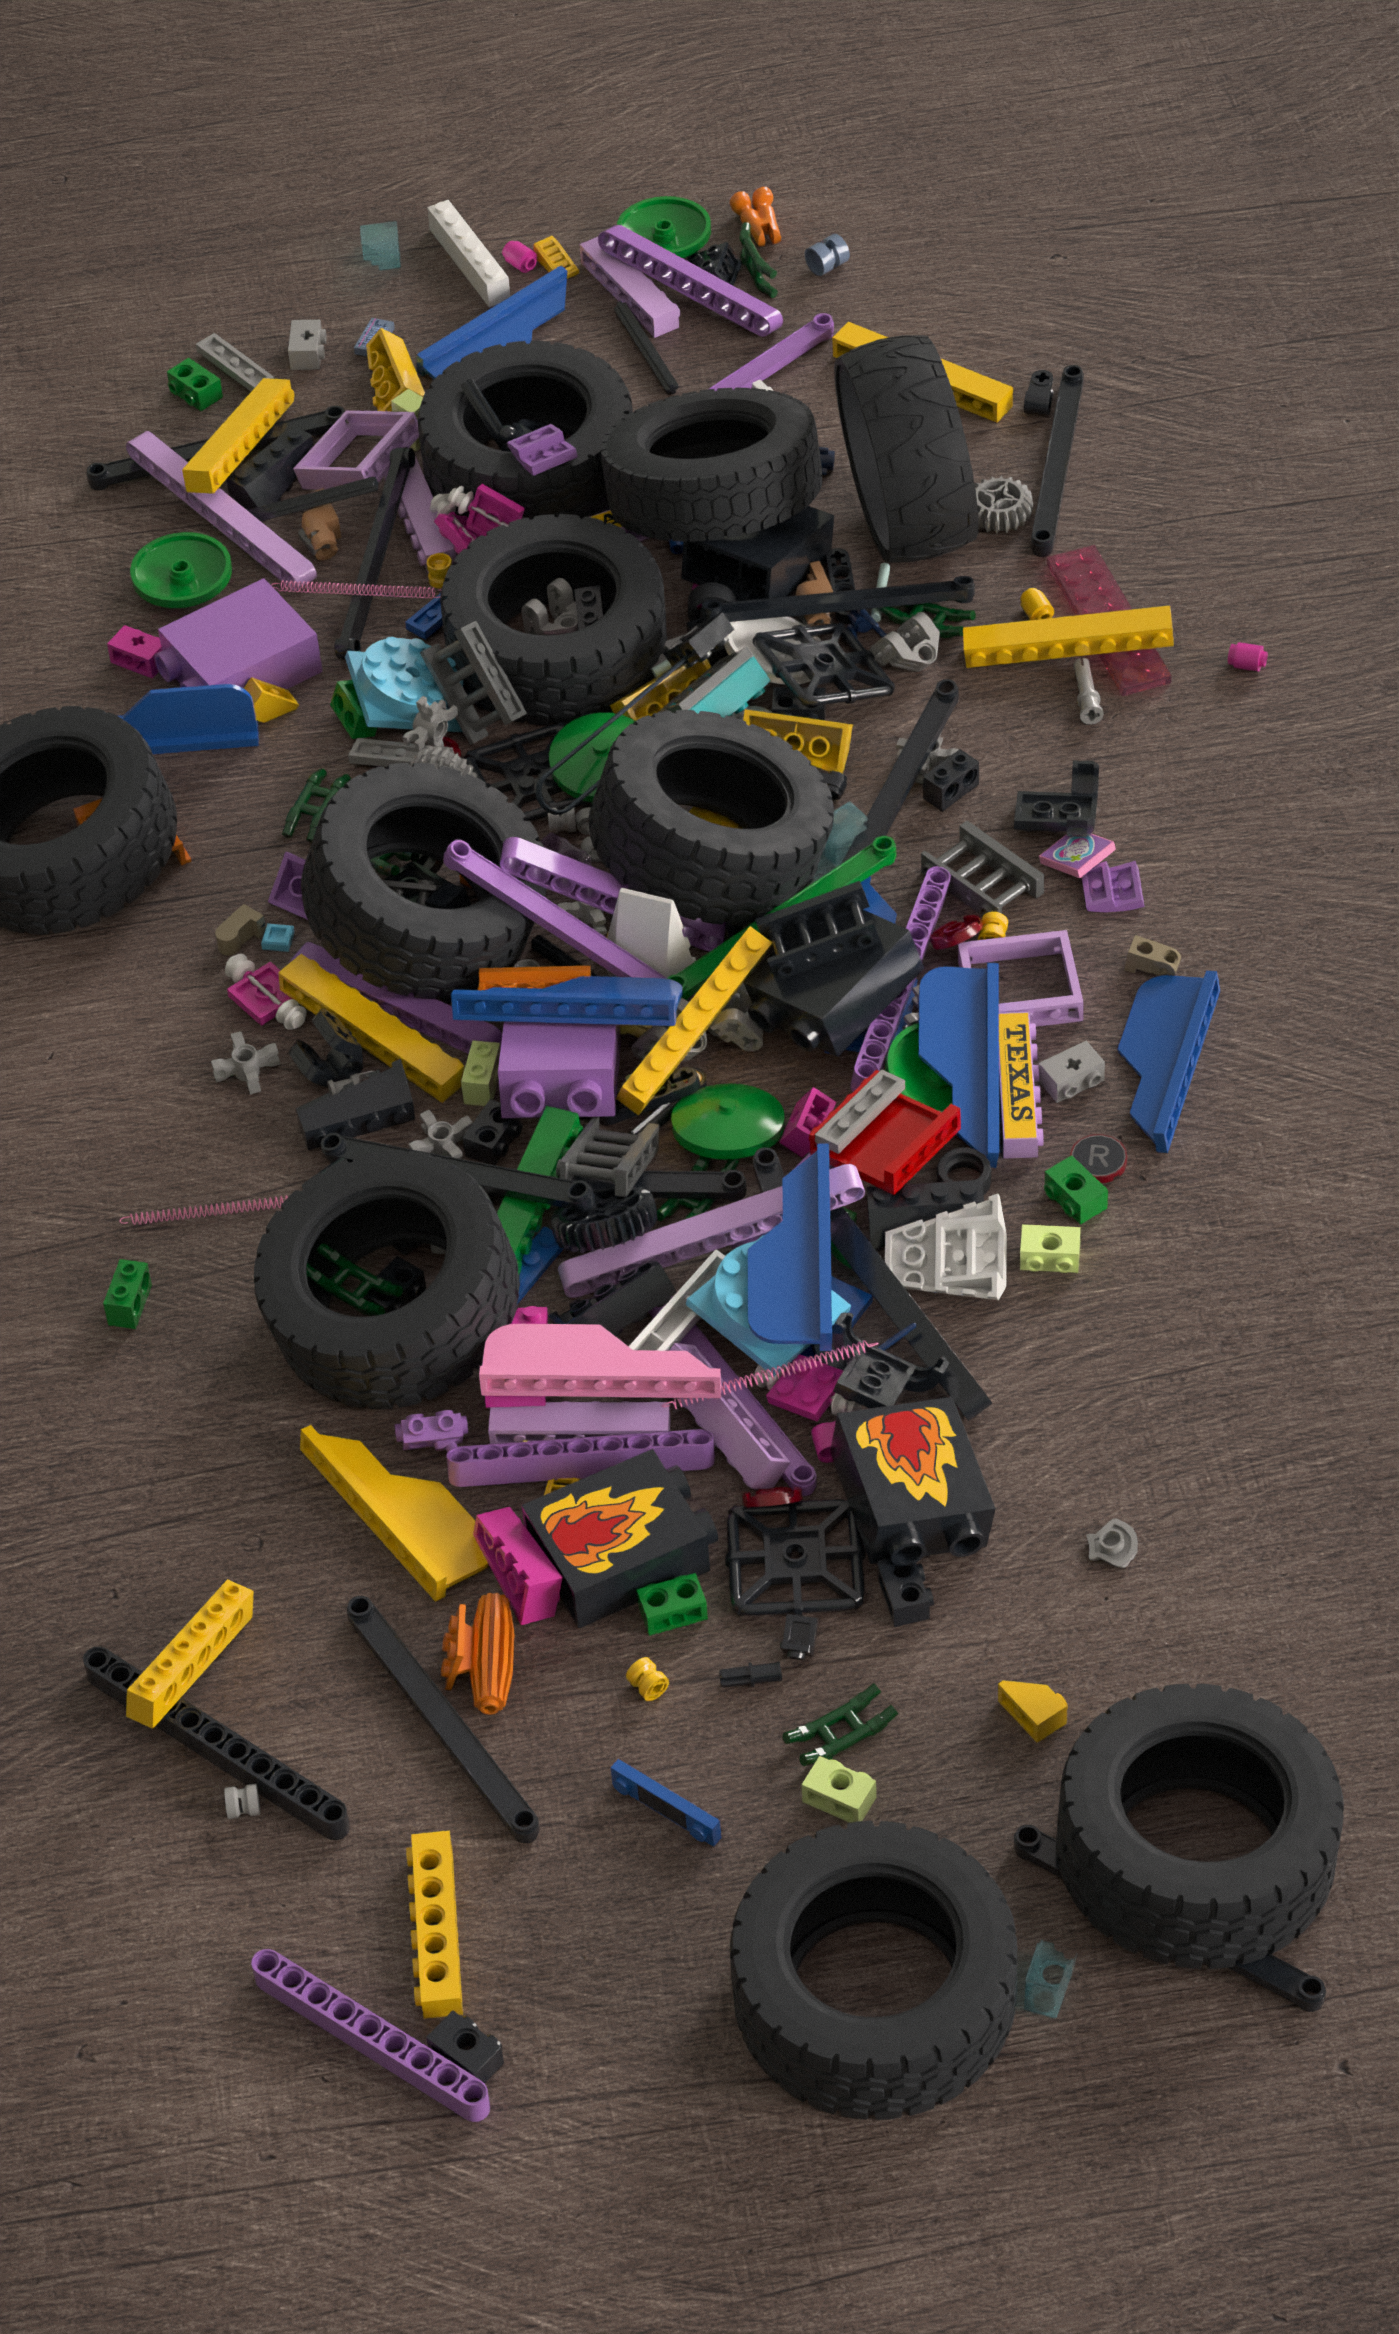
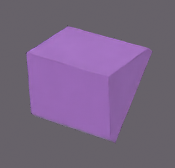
(287, 886)

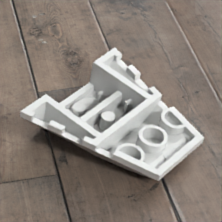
(650, 932)
(953, 1252)

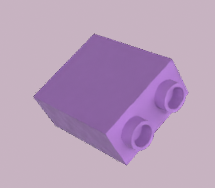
(240, 639)
(558, 1068)

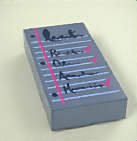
(370, 330)

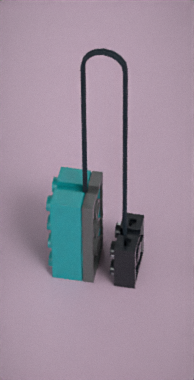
(718, 690)

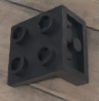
(719, 261)

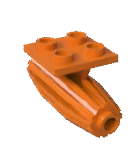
(483, 1651)

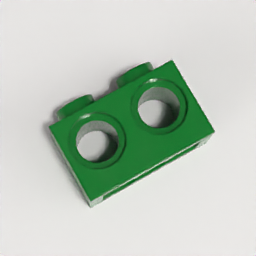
(194, 384)
(348, 710)
(127, 1294)
(673, 1607)

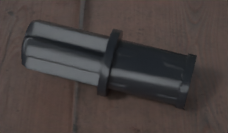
(750, 1674)

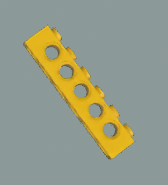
(189, 1654)
(439, 1997)

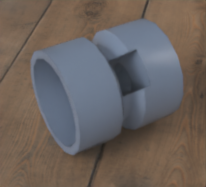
(827, 254)

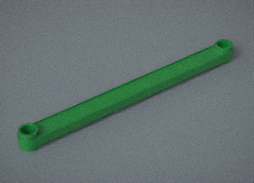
(857, 868)

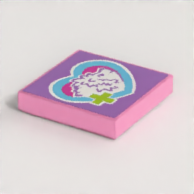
(1077, 854)

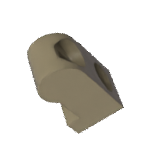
(239, 929)
(1152, 957)

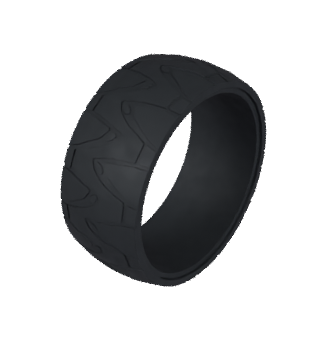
(906, 448)

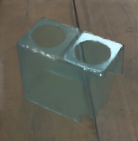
(381, 244)
(846, 825)
(1046, 1997)

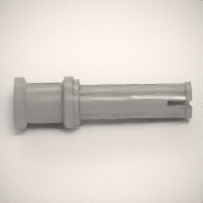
(1088, 697)

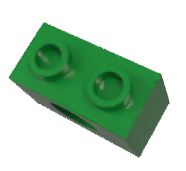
(1075, 1190)

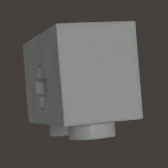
(306, 345)
(1071, 1071)

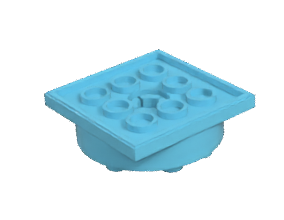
(392, 680)
(725, 1307)

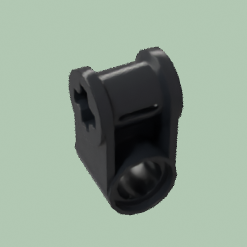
(1039, 394)

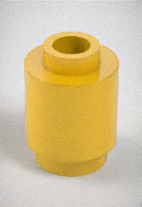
(1036, 604)

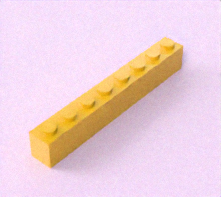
(971, 390)
(237, 436)
(1068, 636)
(693, 1021)
(373, 1027)

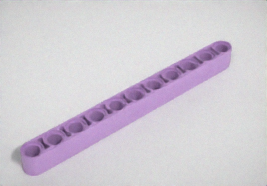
(223, 513)
(696, 1235)

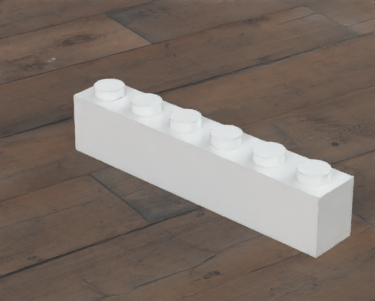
(468, 253)
(676, 1318)

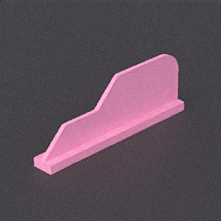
(587, 1363)

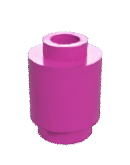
(519, 256)
(1247, 656)

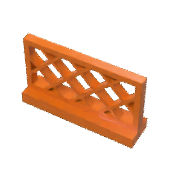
(529, 976)

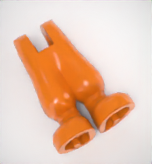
(760, 217)

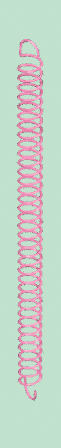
(361, 587)
(211, 1209)
(782, 1370)

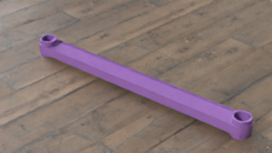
(781, 354)
(545, 913)
(799, 1471)

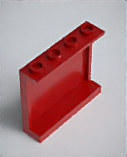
(895, 1142)

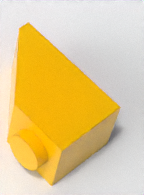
(269, 700)
(1033, 1707)

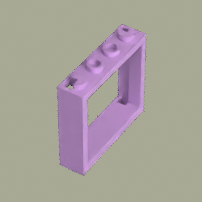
(398, 429)
(1042, 1011)

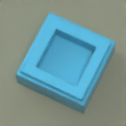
(278, 937)

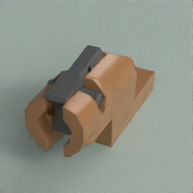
(320, 530)
(816, 583)

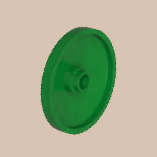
(670, 223)
(181, 570)
(588, 763)
(920, 1080)
(728, 1121)

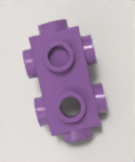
(437, 1431)

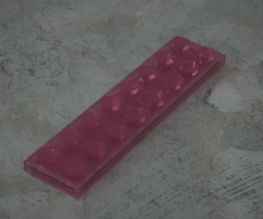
(1094, 590)

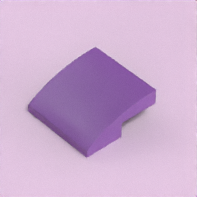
(542, 449)
(1113, 888)

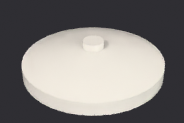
(743, 637)

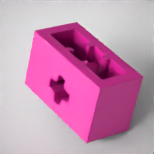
(134, 651)
(806, 1115)

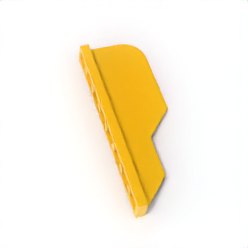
(409, 1515)

